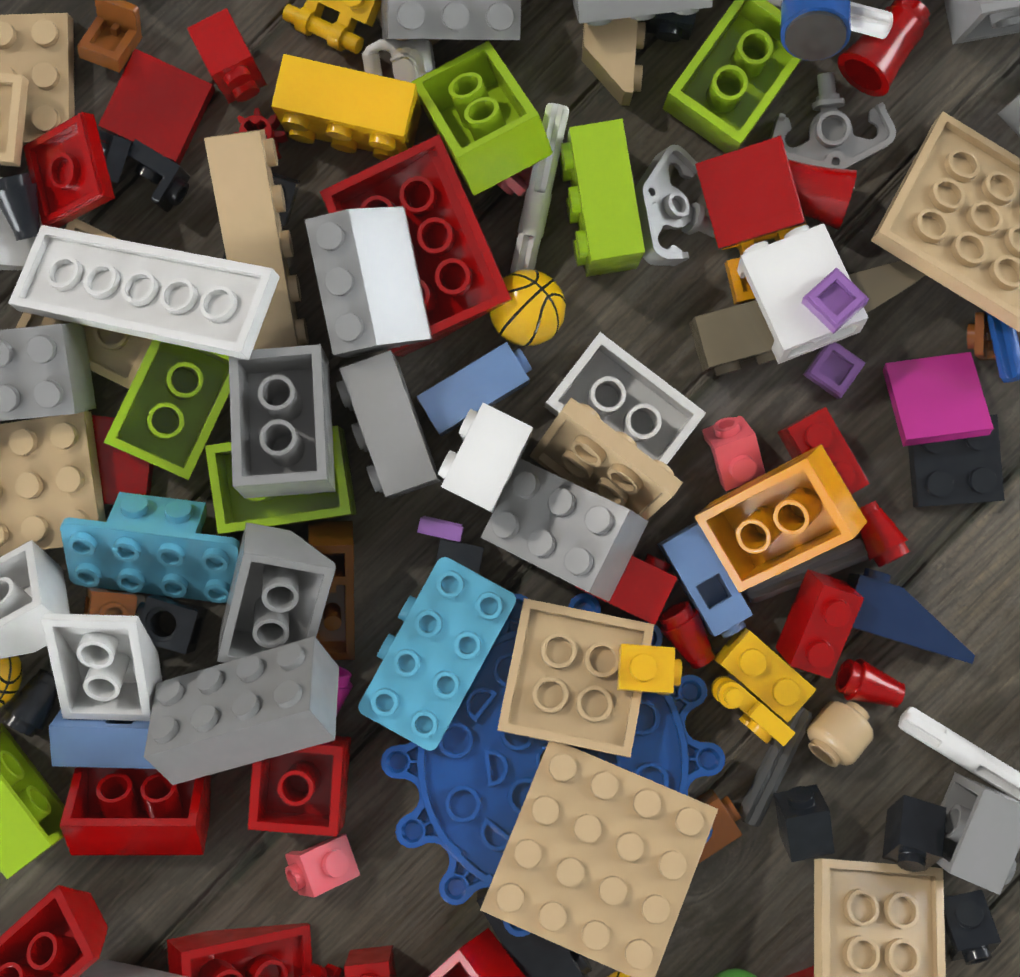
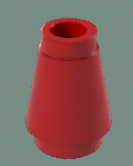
(881, 536)
(686, 632)
(868, 684)

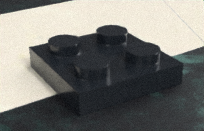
(957, 470)

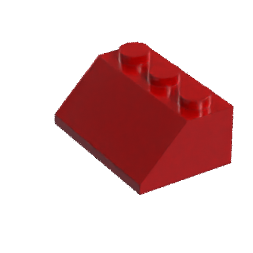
(135, 813)
(54, 937)

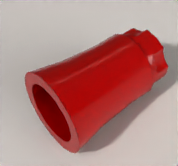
(874, 62)
(823, 191)

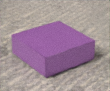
(835, 300)
(834, 369)
(441, 528)

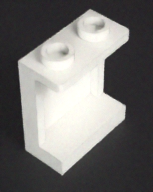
(781, 278)

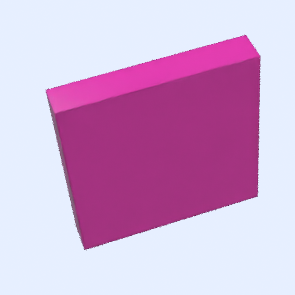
(937, 399)

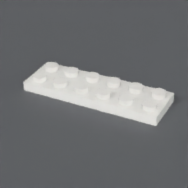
(145, 291)

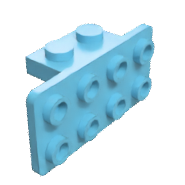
(151, 549)
(436, 652)

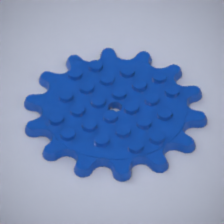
(481, 776)

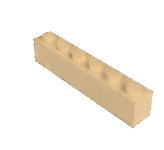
(252, 227)

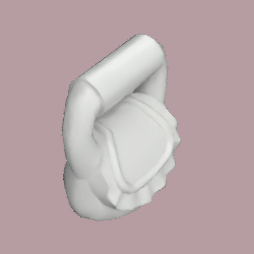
(409, 58)

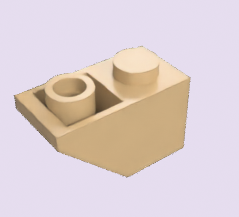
(611, 56)

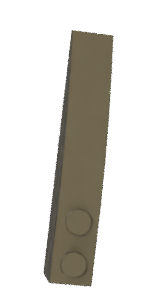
(742, 333)

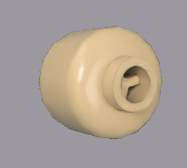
(840, 733)

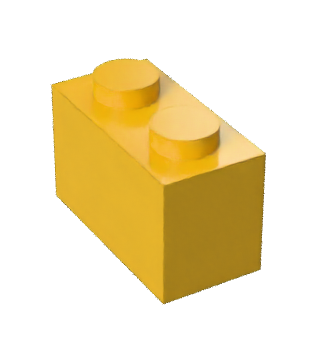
(764, 674)

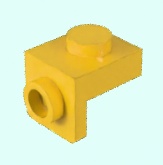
(648, 669)

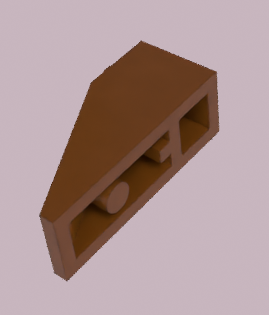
(338, 620)

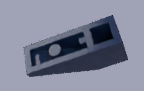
(900, 617)

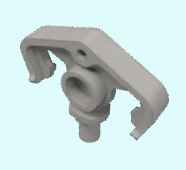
(831, 132)
(667, 207)

